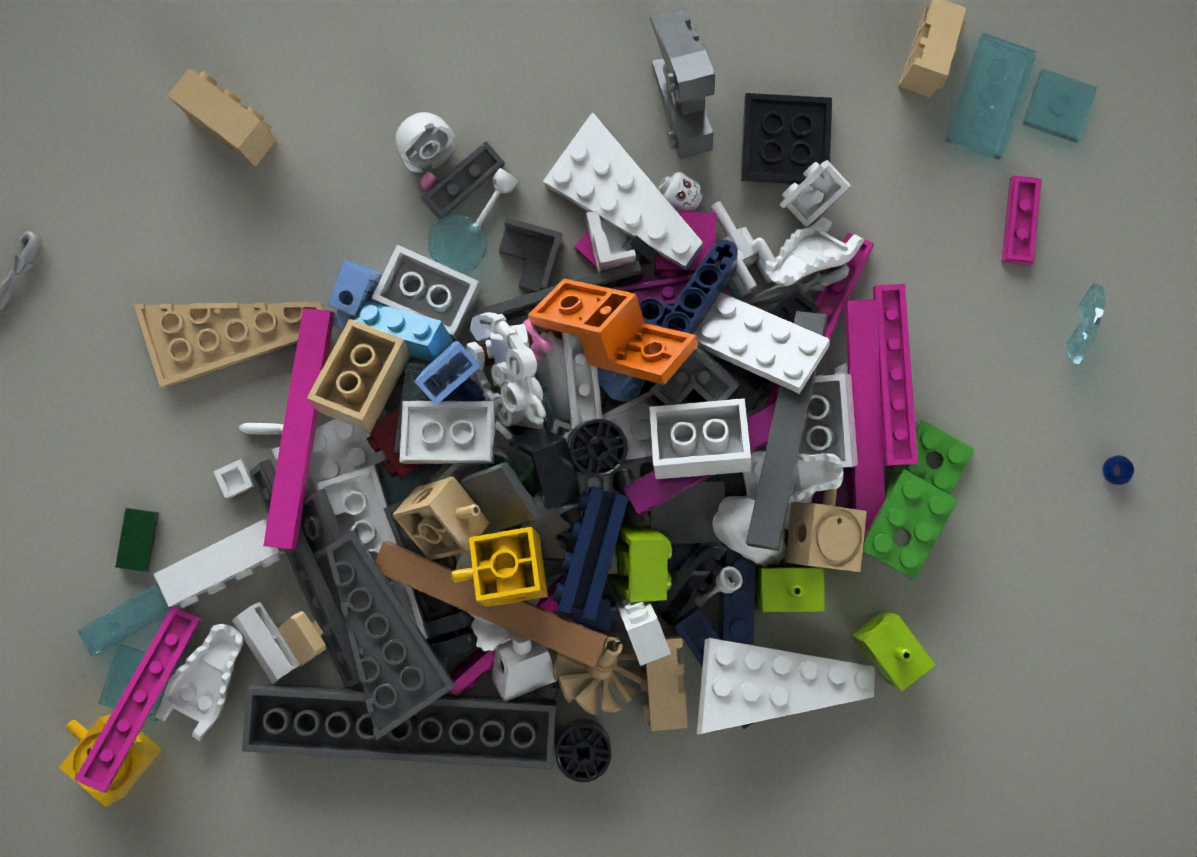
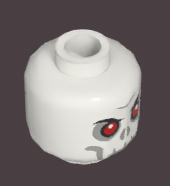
(681, 192)

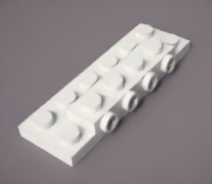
(358, 506)

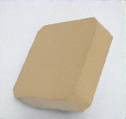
(303, 637)

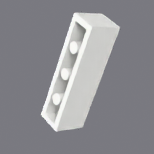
(217, 564)
(642, 629)

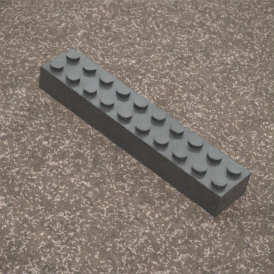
(446, 731)

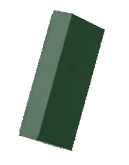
(136, 539)

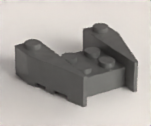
(683, 82)

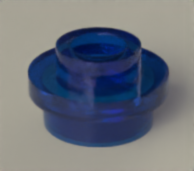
(1125, 466)

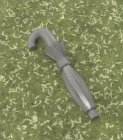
(20, 265)
(815, 282)

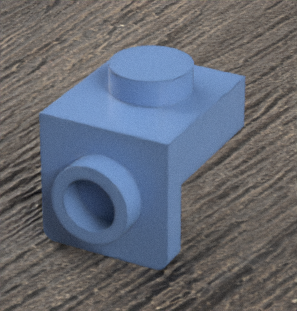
(620, 385)

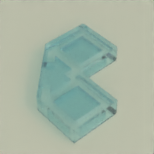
(1090, 314)

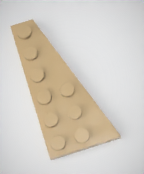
(212, 336)

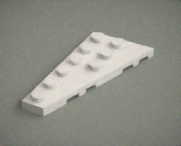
(604, 178)

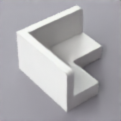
(607, 244)

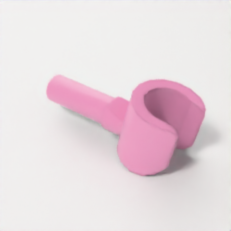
(428, 181)
(546, 344)

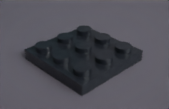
(784, 136)

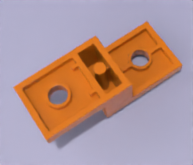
(614, 330)

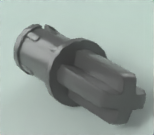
(623, 478)

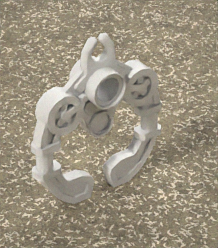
(518, 389)

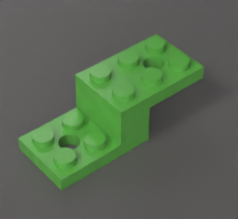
(917, 502)

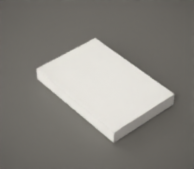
(447, 432)

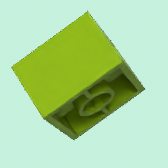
(789, 589)
(893, 650)

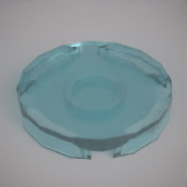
(457, 243)

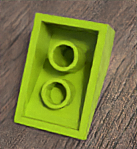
(642, 564)

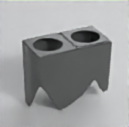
(552, 523)

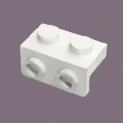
(815, 193)

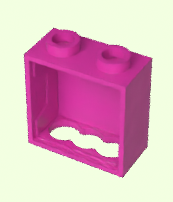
(705, 228)

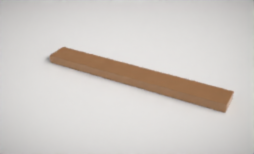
(519, 617)

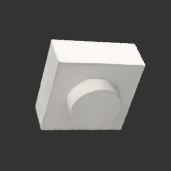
(234, 478)

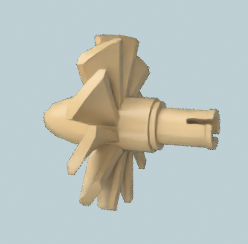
(583, 681)

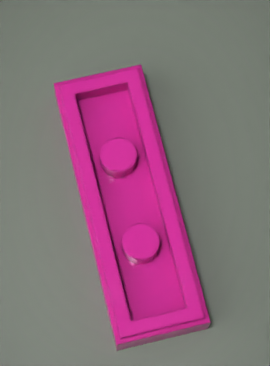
(1021, 220)

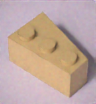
(933, 48)
(665, 689)

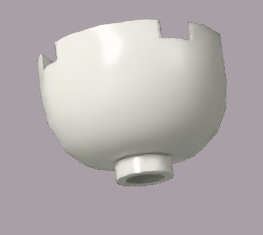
(424, 141)

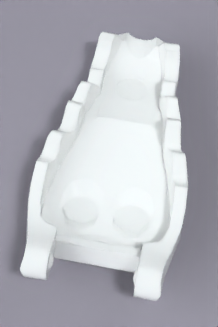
(810, 252)
(811, 475)
(203, 681)

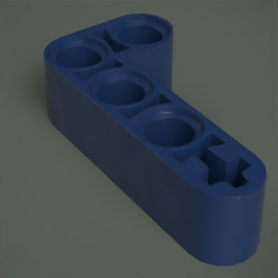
(695, 291)

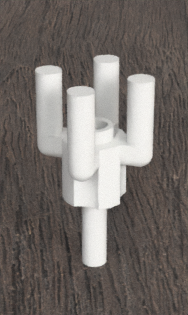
(749, 251)

